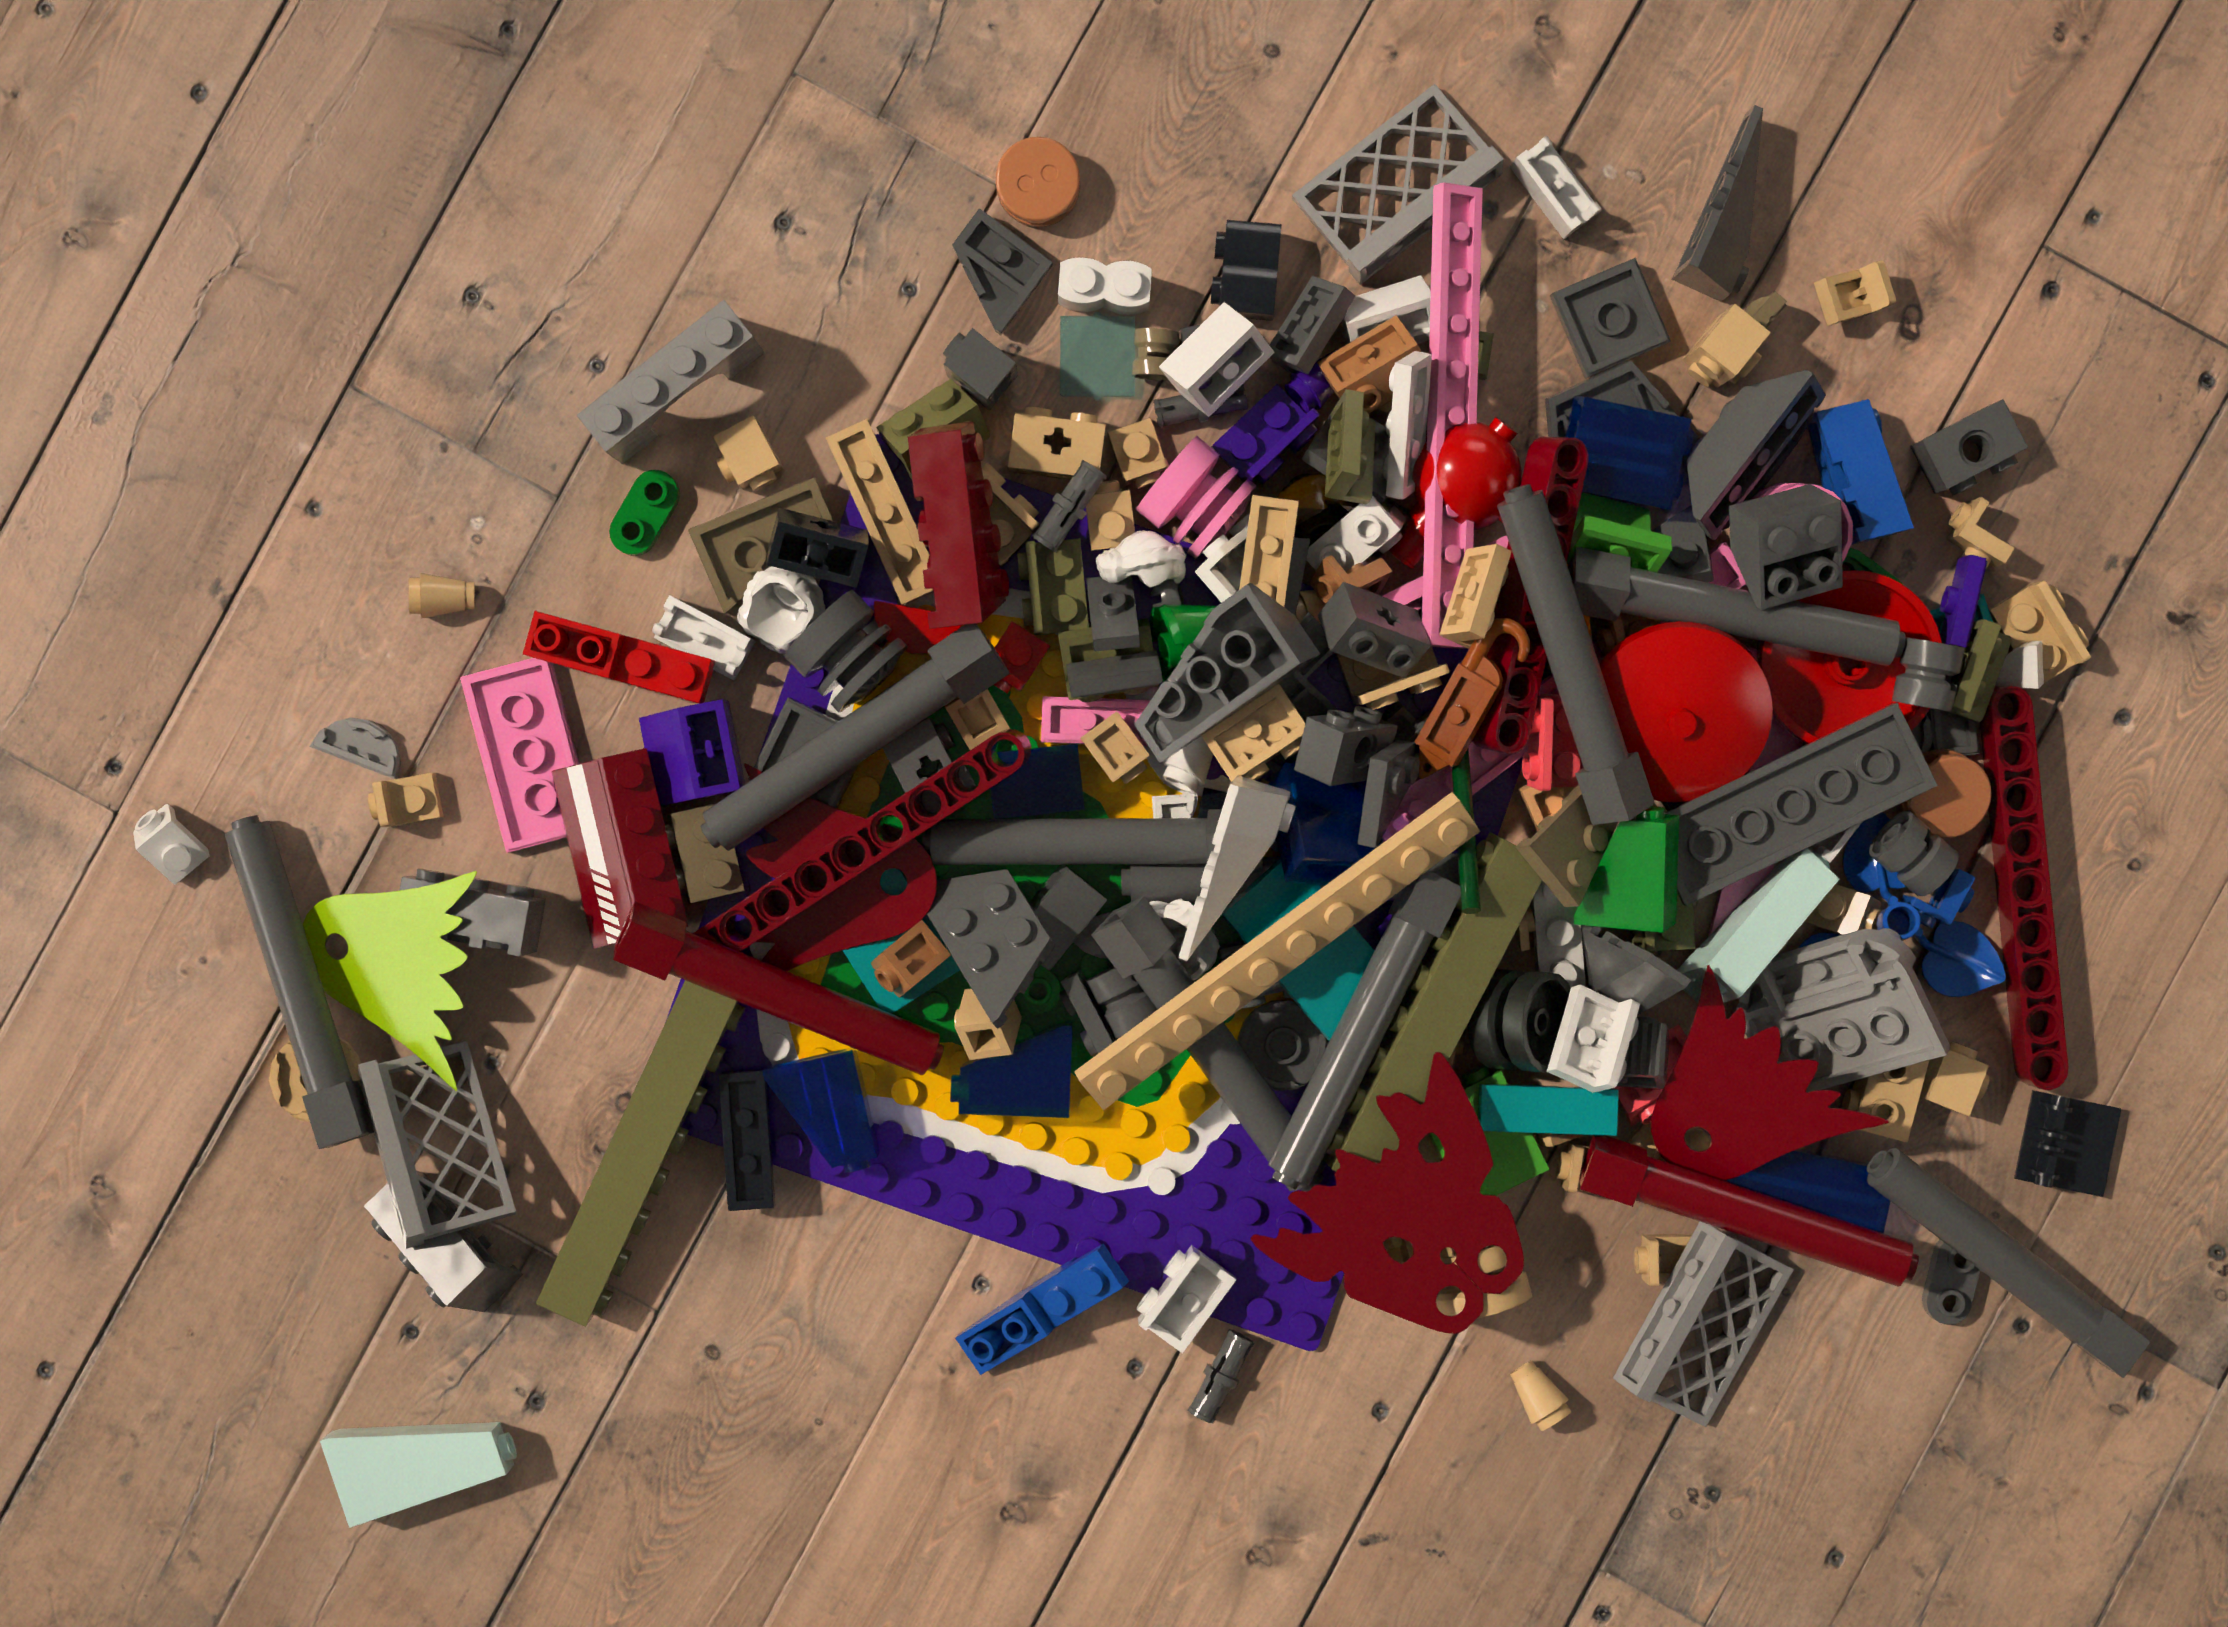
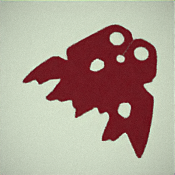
(1411, 1200)

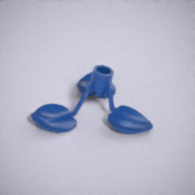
(1960, 955)

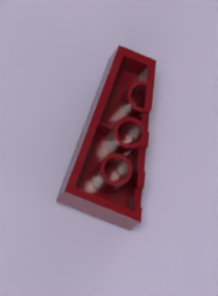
(957, 525)

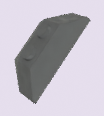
(1749, 445)

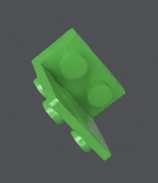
(1619, 530)

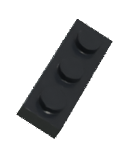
(746, 1140)

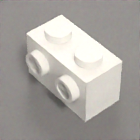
(1216, 359)

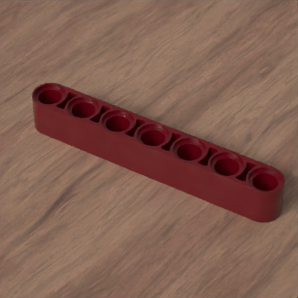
(1515, 707)

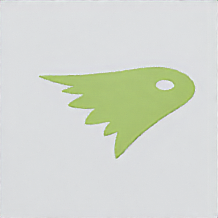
(394, 961)

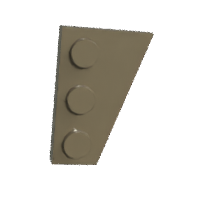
(738, 541)
(1567, 849)

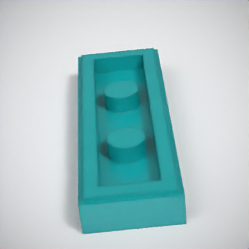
(1547, 1109)

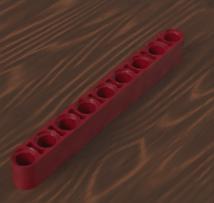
(872, 837)
(2038, 904)

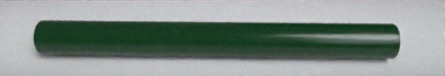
(1467, 852)

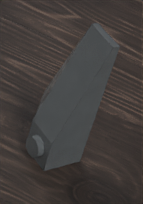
(1723, 231)
(1235, 658)
(1627, 971)

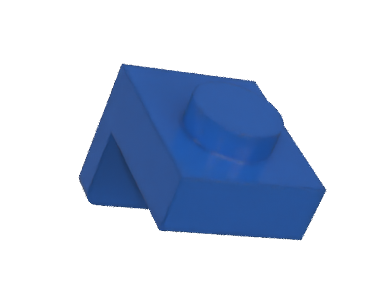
(1946, 900)

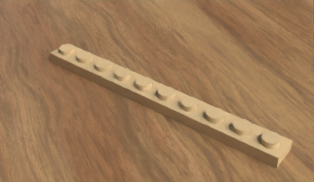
(1277, 951)

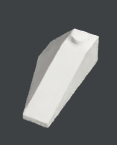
(1242, 837)

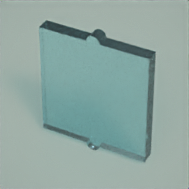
(1097, 356)

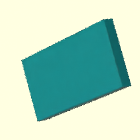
(1326, 979)

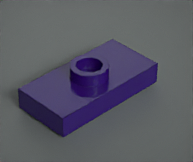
(1961, 600)

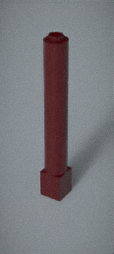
(664, 947)
(1627, 1174)

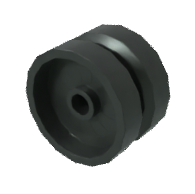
(1518, 1020)

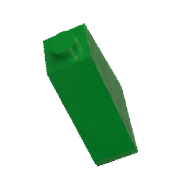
(1636, 876)

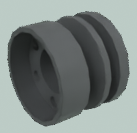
(846, 651)

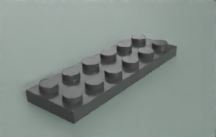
(1798, 801)

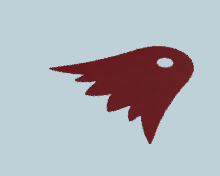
(856, 910)
(1742, 1097)

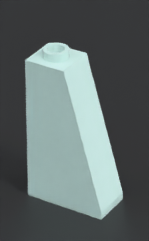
(1760, 925)
(405, 1466)

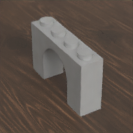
(625, 413)

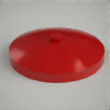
(1826, 692)
(1688, 706)

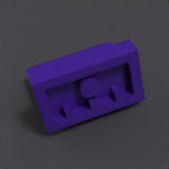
(1265, 434)

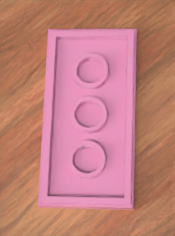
(520, 741)

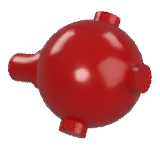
(1472, 476)

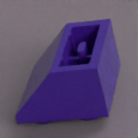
(693, 752)

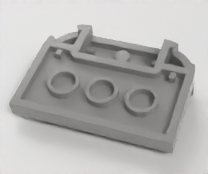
(1847, 1007)

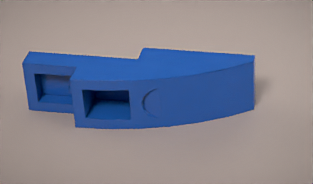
(1041, 1308)

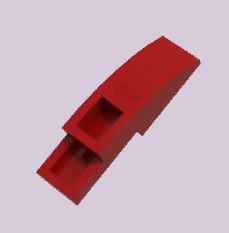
(619, 657)

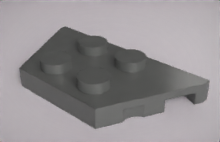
(991, 936)

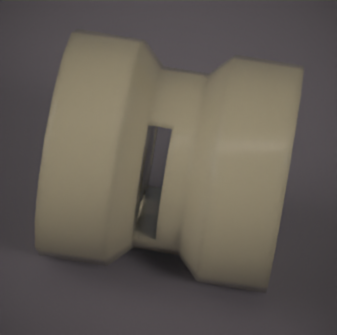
(1153, 348)

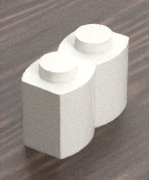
(1118, 287)

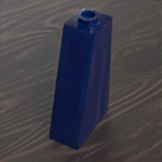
(1822, 1185)

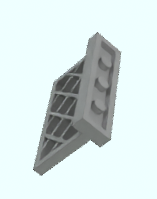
(1415, 219)
(396, 1154)
(1680, 1312)

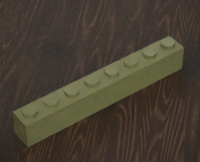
(1439, 998)
(638, 1152)

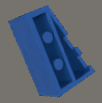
(1859, 469)

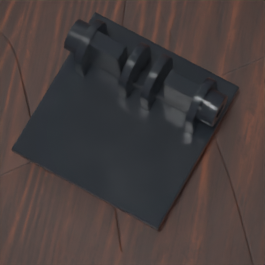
(2067, 1143)

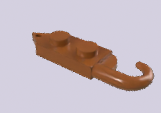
(1466, 701)

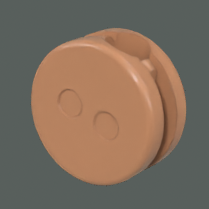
(1038, 181)
(1959, 798)

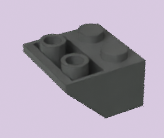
(1788, 544)

